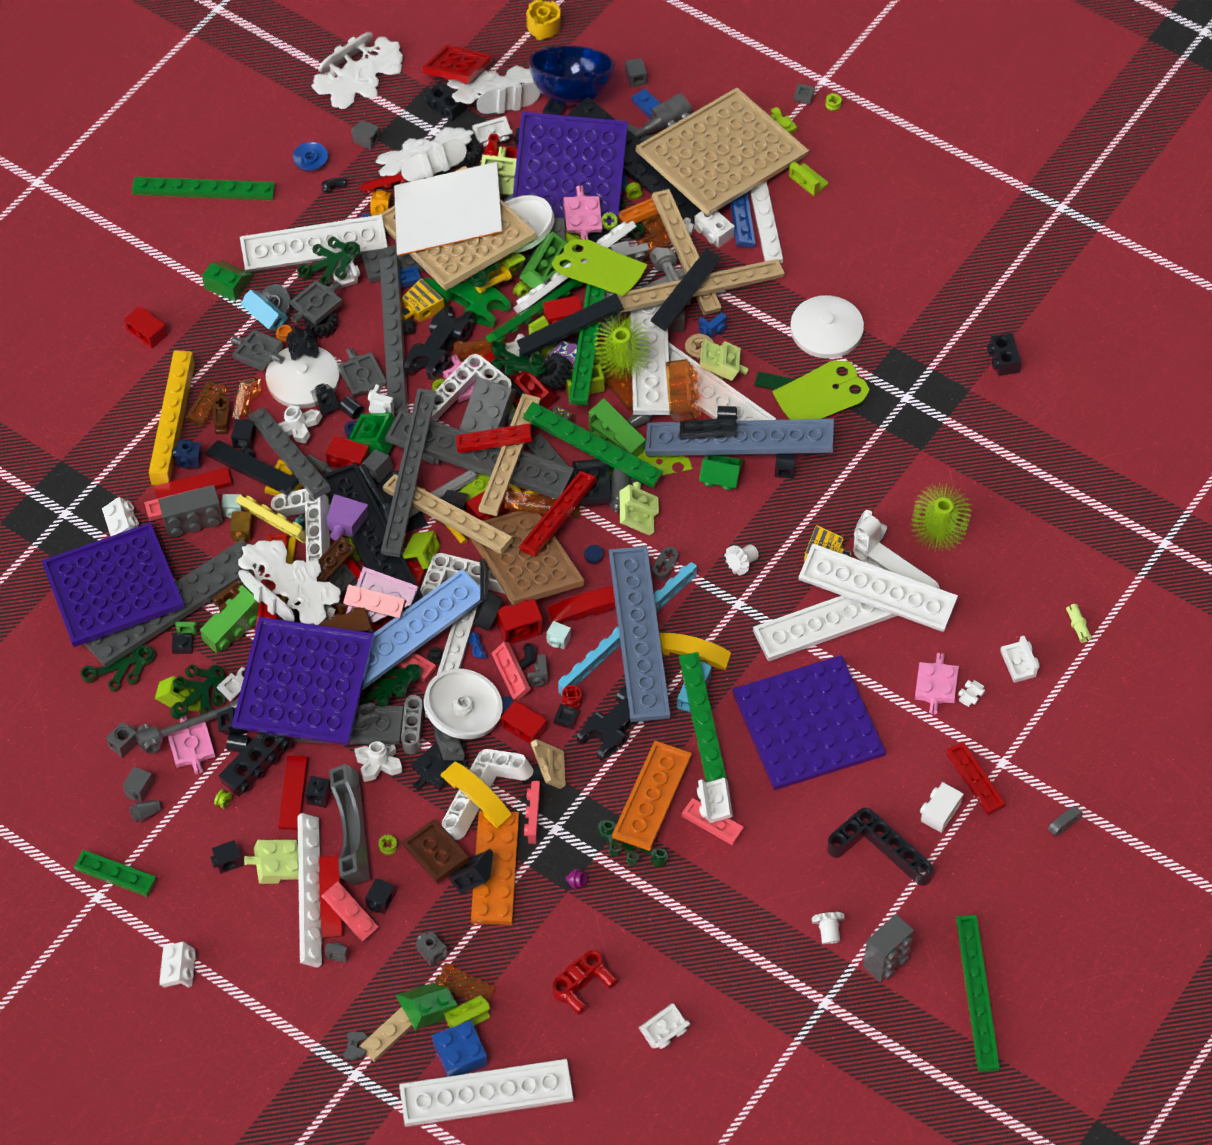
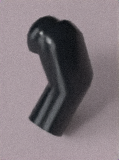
(333, 182)
(530, 656)

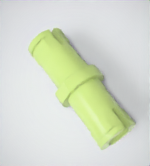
(1078, 623)

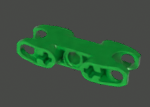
(472, 300)

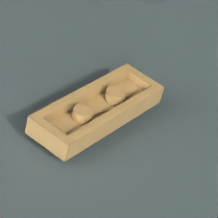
(387, 1035)

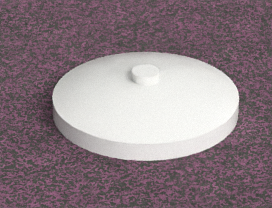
(535, 213)
(827, 326)
(293, 380)
(463, 703)

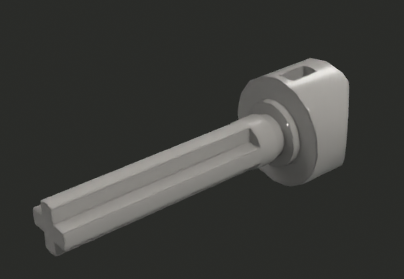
(665, 261)

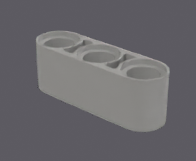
(410, 716)

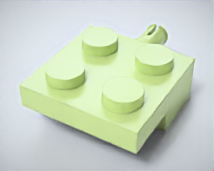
(506, 171)
(722, 359)
(638, 508)
(275, 860)

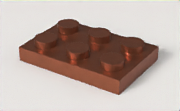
(435, 851)

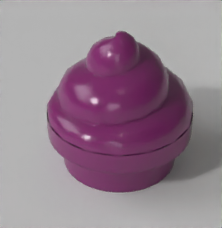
(577, 879)

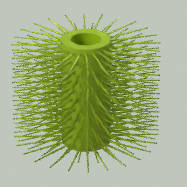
(622, 347)
(940, 516)

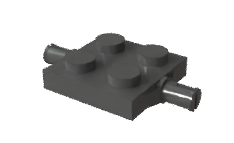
(316, 302)
(257, 350)
(361, 373)

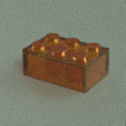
(682, 390)

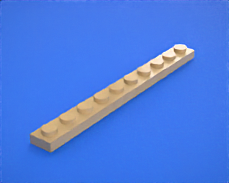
(715, 282)

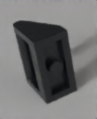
(473, 873)

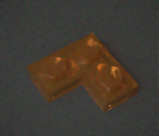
(657, 234)
(247, 390)

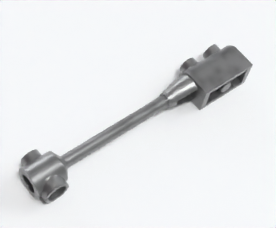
(666, 115)
(151, 737)

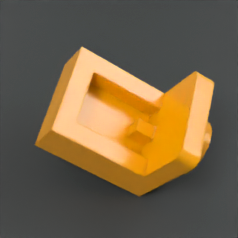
(380, 202)

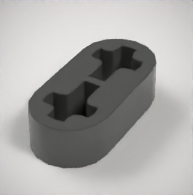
(668, 565)
(1065, 821)

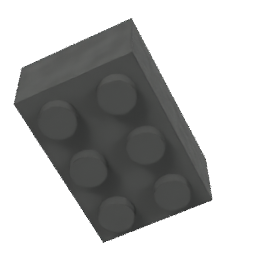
(487, 406)
(190, 511)
(888, 948)

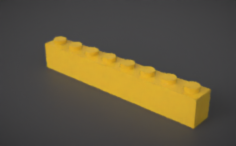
(171, 417)

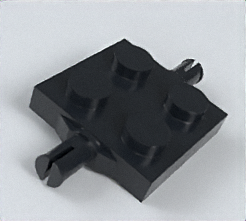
(431, 765)

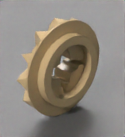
(694, 341)

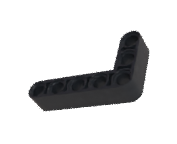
(882, 842)

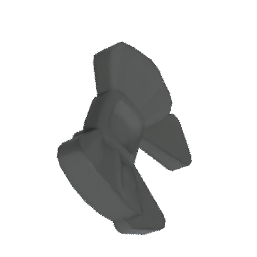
(352, 1051)

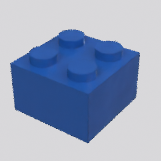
(459, 1049)

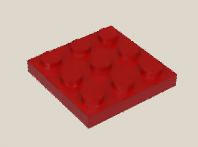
(457, 64)

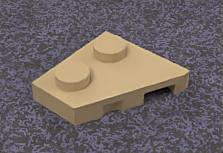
(550, 763)

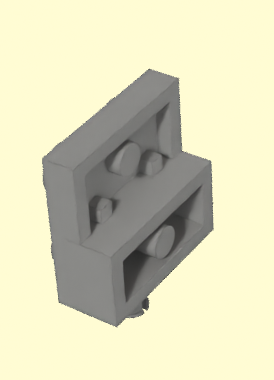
(636, 252)

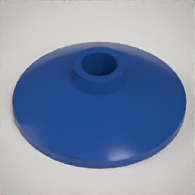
(310, 156)

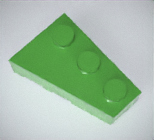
(540, 264)
(612, 427)
(231, 622)

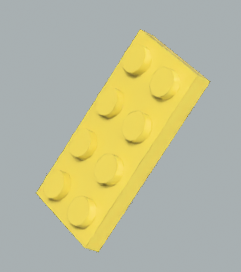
(276, 520)

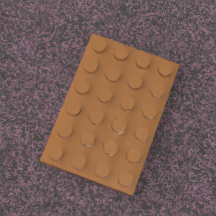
(525, 575)

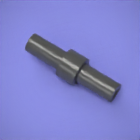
(322, 466)

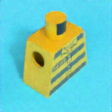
(421, 302)
(827, 540)

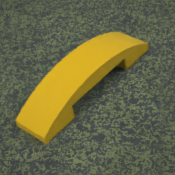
(683, 644)
(478, 793)

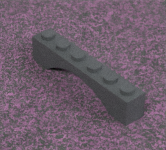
(353, 857)

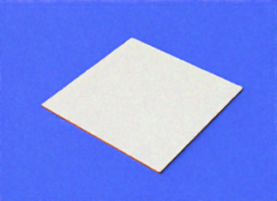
(447, 209)

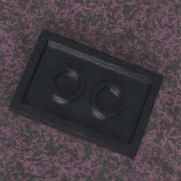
(601, 490)

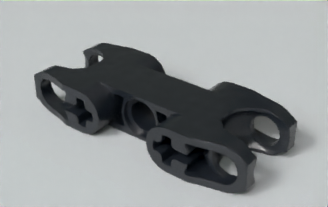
(435, 351)
(609, 728)

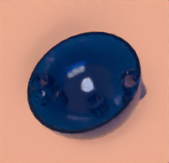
(581, 73)

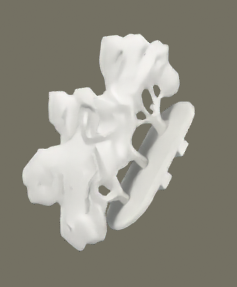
(357, 75)
(497, 91)
(425, 157)
(294, 581)

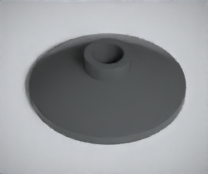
(278, 293)

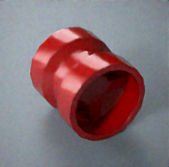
(572, 696)

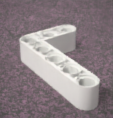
(460, 386)
(313, 524)
(872, 552)
(449, 568)
(486, 767)

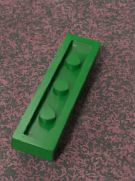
(115, 873)

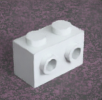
(714, 228)
(941, 807)

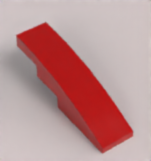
(582, 605)
(328, 875)

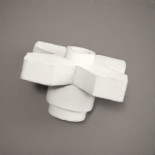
(298, 422)
(377, 758)

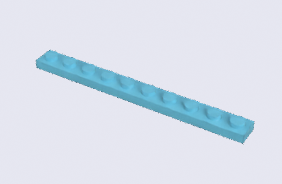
(612, 643)

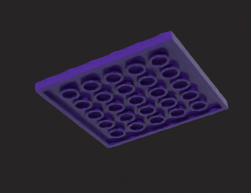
(569, 152)
(112, 584)
(303, 681)
(808, 722)

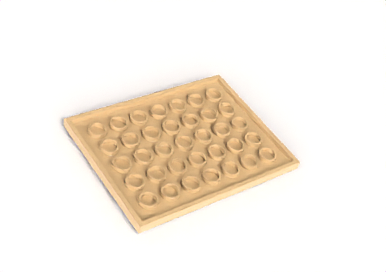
(722, 151)
(460, 260)

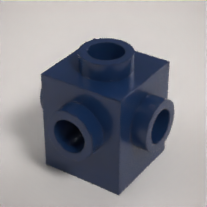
(188, 454)

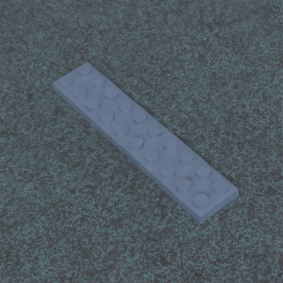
(750, 438)
(639, 634)

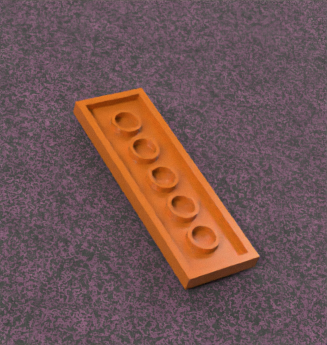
(652, 795)
(494, 899)

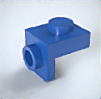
(713, 327)

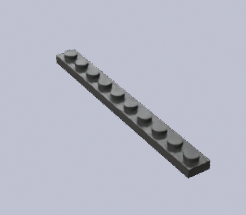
(393, 333)
(408, 473)

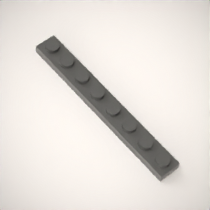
(289, 453)

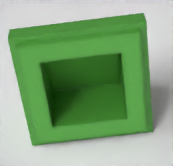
(187, 627)

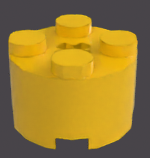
(543, 19)

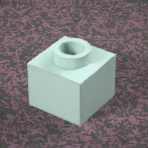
(229, 504)
(558, 635)

